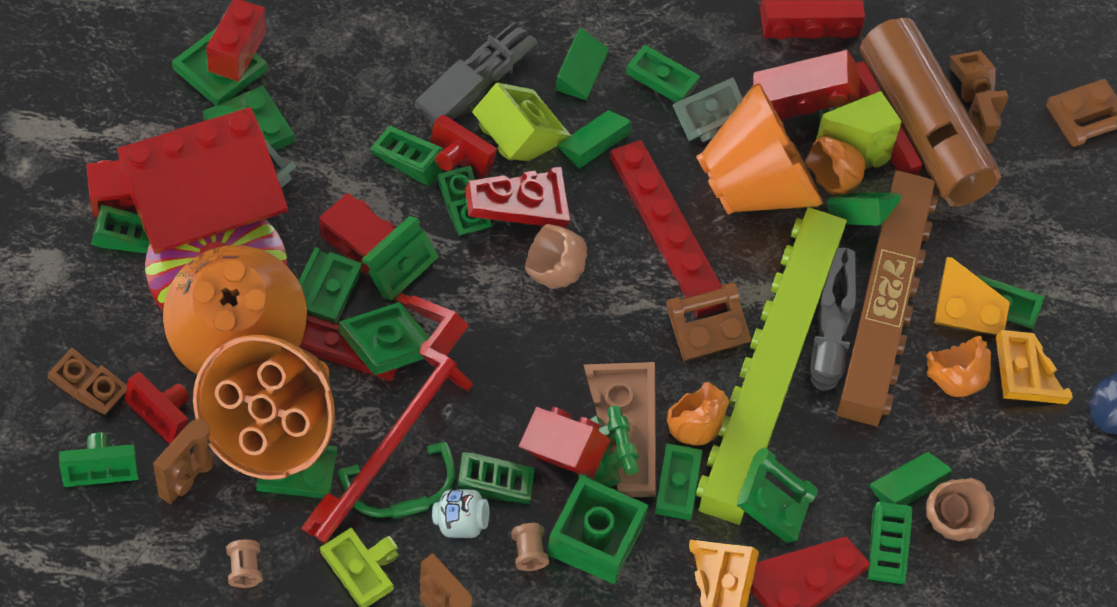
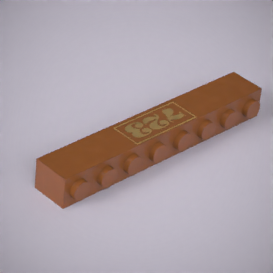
(886, 302)

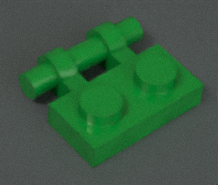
(625, 454)

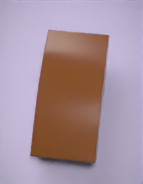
(86, 382)

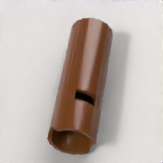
(930, 112)

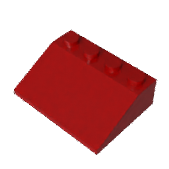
(202, 180)

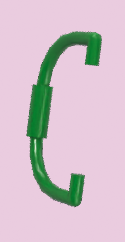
(410, 506)

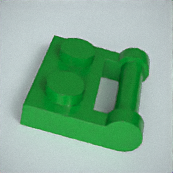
(769, 503)

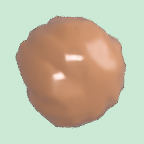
(556, 257)
(960, 509)

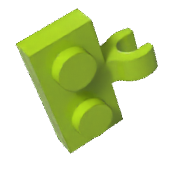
(360, 567)

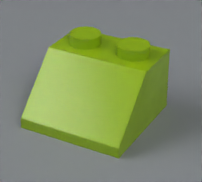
(519, 122)
(865, 124)

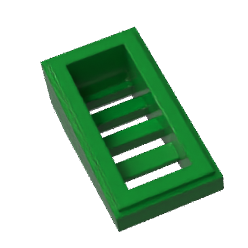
(423, 169)
(115, 240)
(497, 467)
(895, 520)

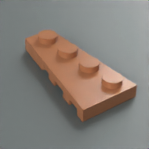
(634, 390)

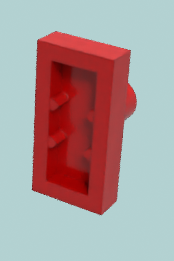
(461, 147)
(158, 408)

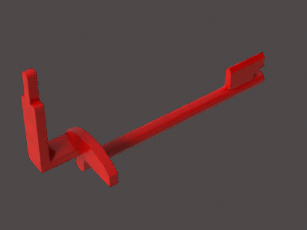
(332, 509)

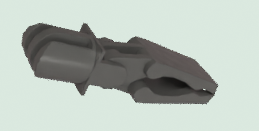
(467, 80)
(829, 347)

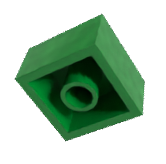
(597, 529)

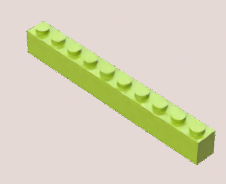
(773, 363)

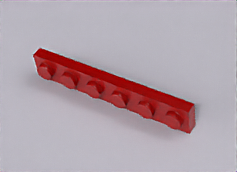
(666, 223)

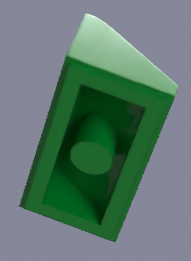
(581, 65)
(595, 138)
(863, 207)
(1023, 305)
(911, 480)

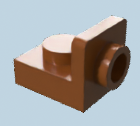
(974, 72)
(986, 113)

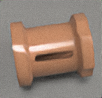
(529, 547)
(244, 563)

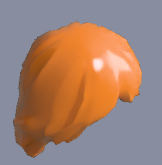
(836, 165)
(962, 368)
(698, 415)

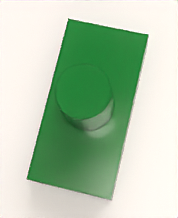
(98, 463)

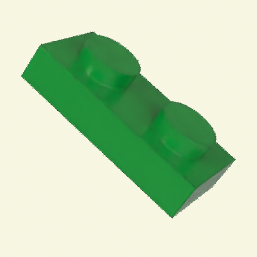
(662, 74)
(678, 481)

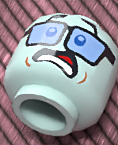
(461, 513)

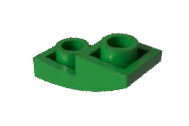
(453, 191)

